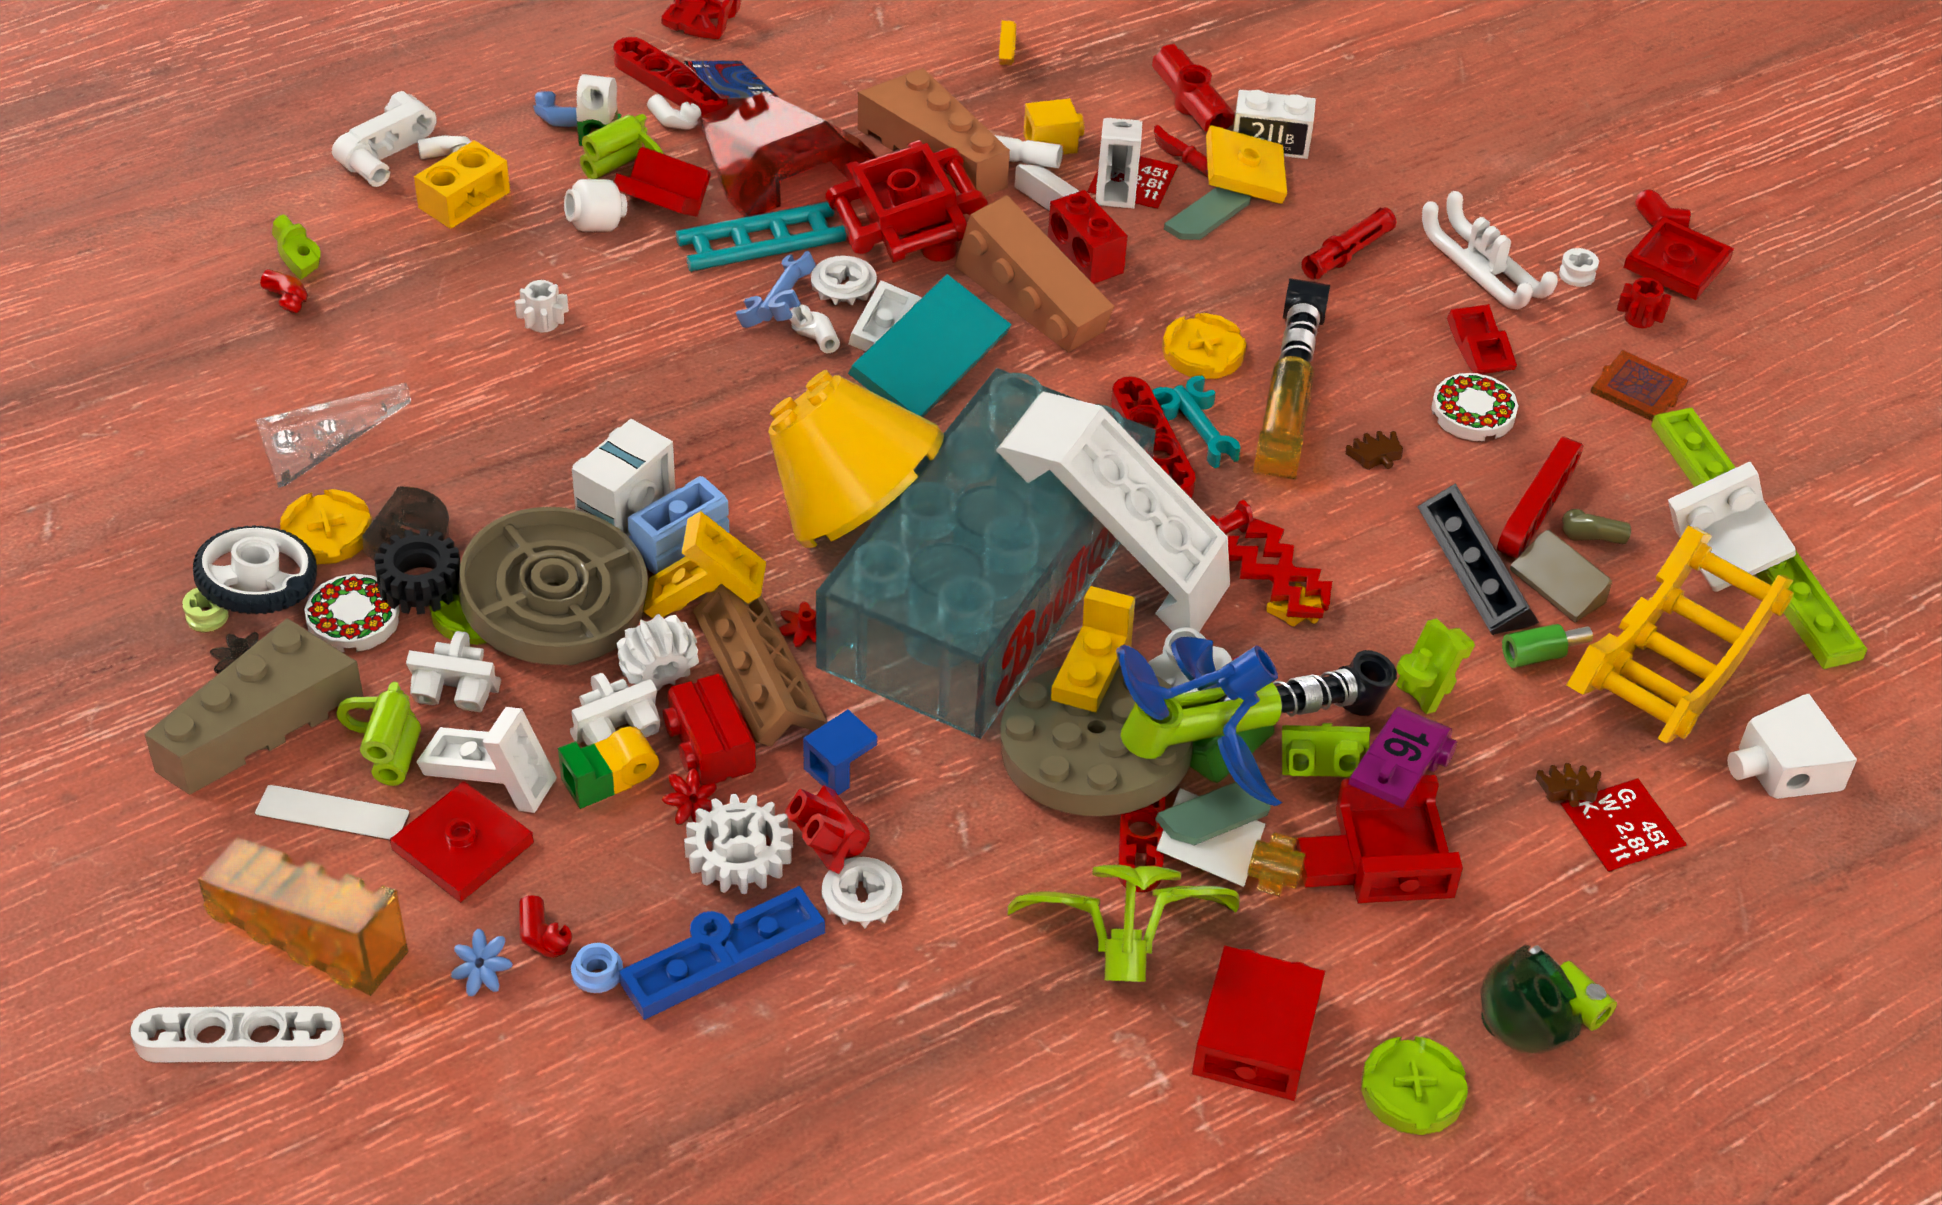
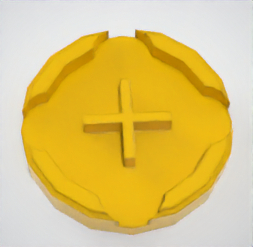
(1204, 346)
(328, 524)

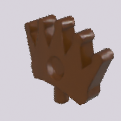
(1376, 451)
(1569, 785)

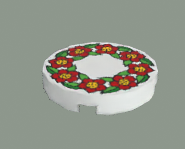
(1474, 406)
(350, 613)

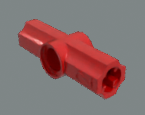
(1192, 88)

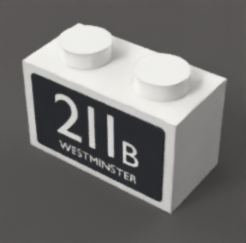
(1277, 119)

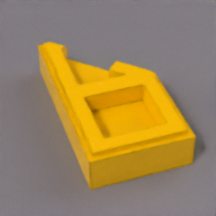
(1007, 42)

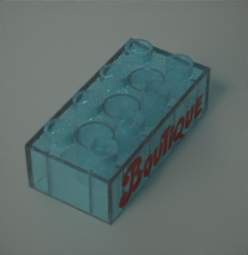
(964, 571)

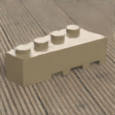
(252, 706)

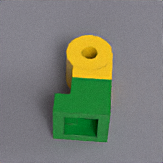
(606, 766)

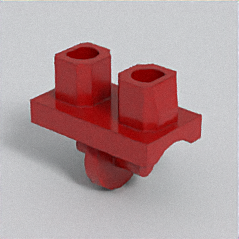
(828, 826)

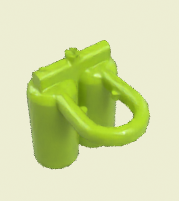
(615, 145)
(388, 735)

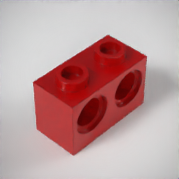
(1087, 236)

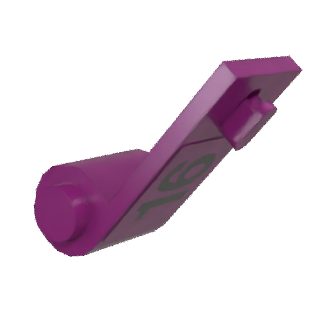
(1402, 755)

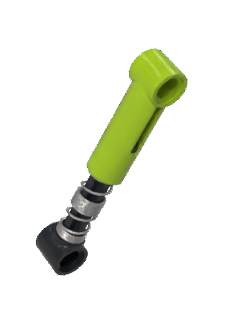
(1206, 712)

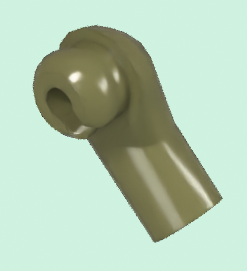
(1591, 527)

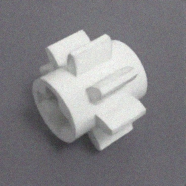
(541, 306)

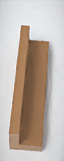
(757, 665)

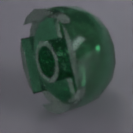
(1528, 1002)

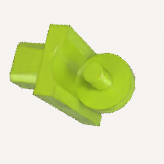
(1432, 665)
(1323, 749)

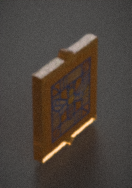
(1639, 386)

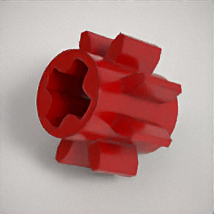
(1644, 302)

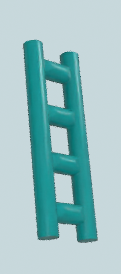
(746, 250)

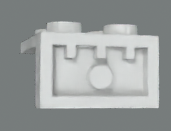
(1737, 519)

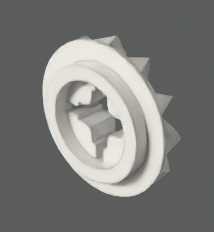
(833, 270)
(881, 885)

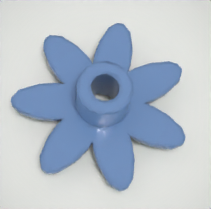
(481, 963)

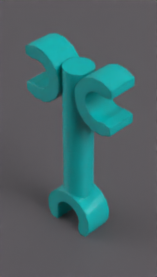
(1192, 402)

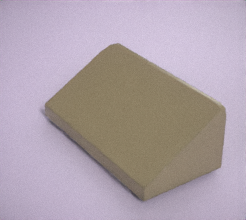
(1562, 576)

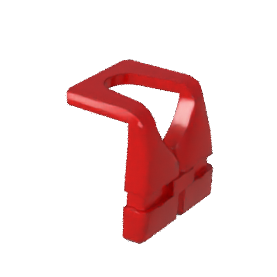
(695, 16)

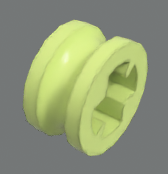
(203, 620)

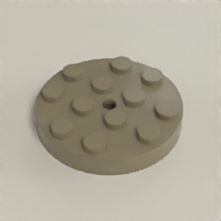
(552, 585)
(1077, 756)

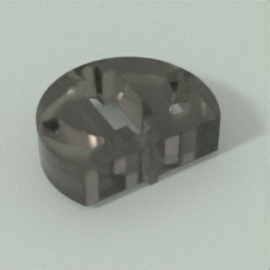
(410, 508)

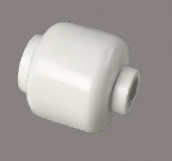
(595, 205)

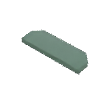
(1206, 214)
(1211, 814)

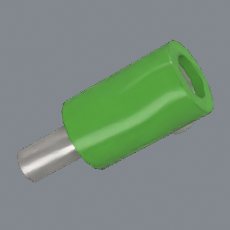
(1542, 644)

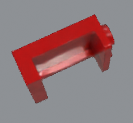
(1398, 849)
(1258, 1022)

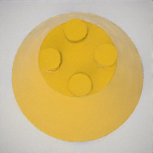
(845, 455)

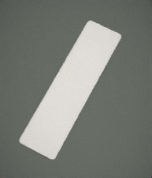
(331, 812)

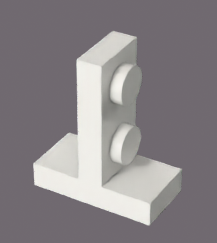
(503, 755)

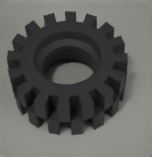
(413, 553)

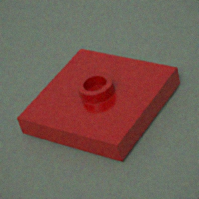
(1678, 258)
(462, 841)

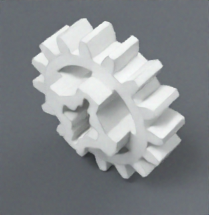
(738, 843)

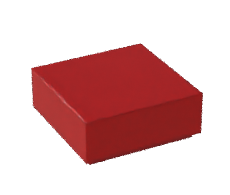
(1326, 861)

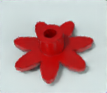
(800, 625)
(689, 796)

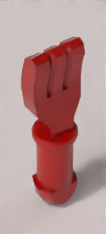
(1178, 148)

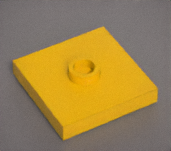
(1246, 164)

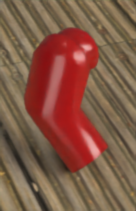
(1653, 207)
(289, 287)
(537, 934)

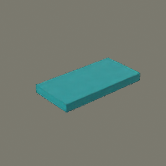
(930, 347)

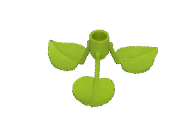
(1126, 950)

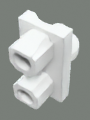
(453, 666)
(613, 706)

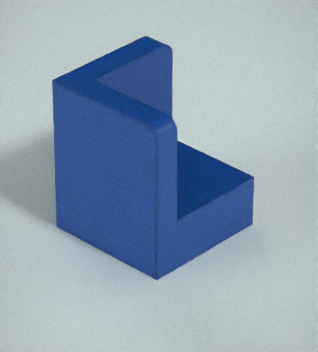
(834, 747)

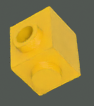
(1054, 123)

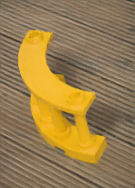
(1612, 655)

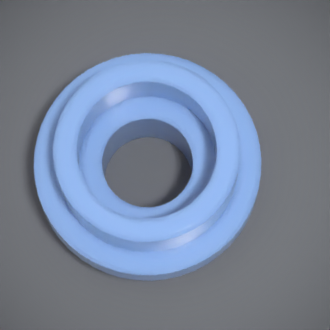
(595, 957)

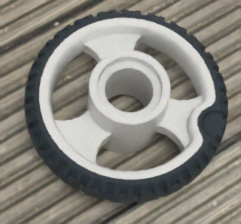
(254, 570)

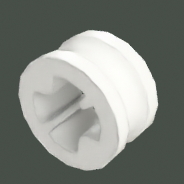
(1579, 267)

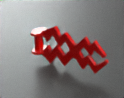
(1281, 573)

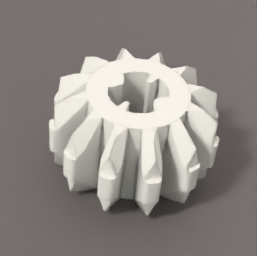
(658, 651)

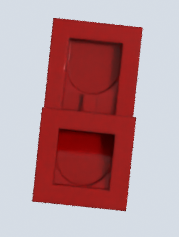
(1480, 341)

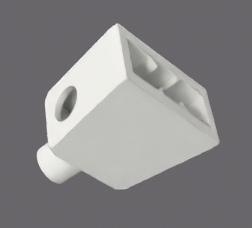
(1120, 154)
(1793, 751)

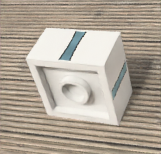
(624, 474)

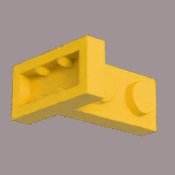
(709, 560)
(1093, 655)

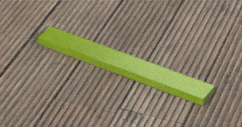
(1811, 608)

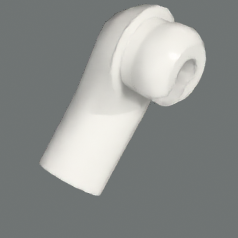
(684, 118)
(440, 146)
(815, 326)

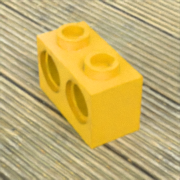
(462, 184)

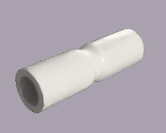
(1033, 152)

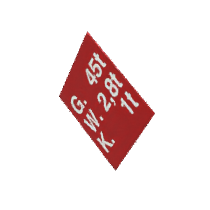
(1152, 181)
(1624, 825)

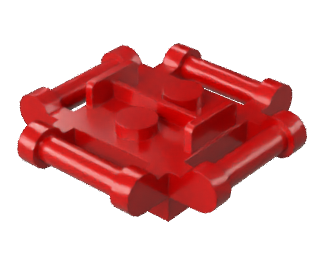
(905, 195)

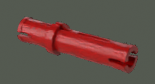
(1338, 250)

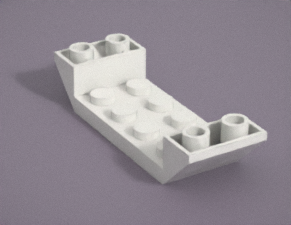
(1129, 498)

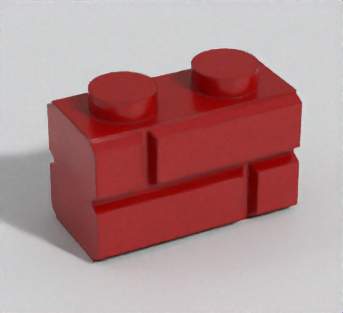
(709, 730)

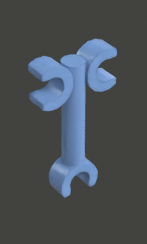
(780, 297)

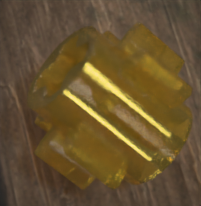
(1276, 864)

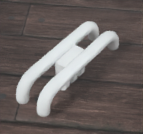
(1485, 254)

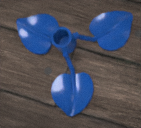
(1237, 679)

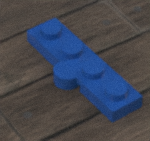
(720, 951)

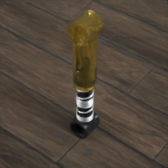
(1291, 381)

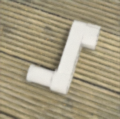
(368, 143)

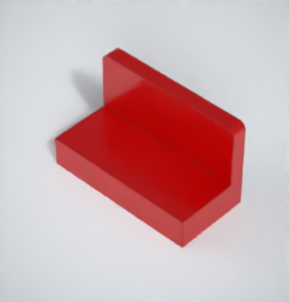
(666, 182)

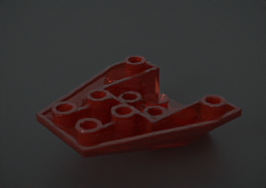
(769, 141)

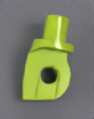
(293, 243)

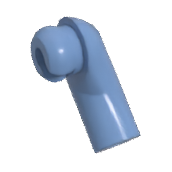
(552, 113)

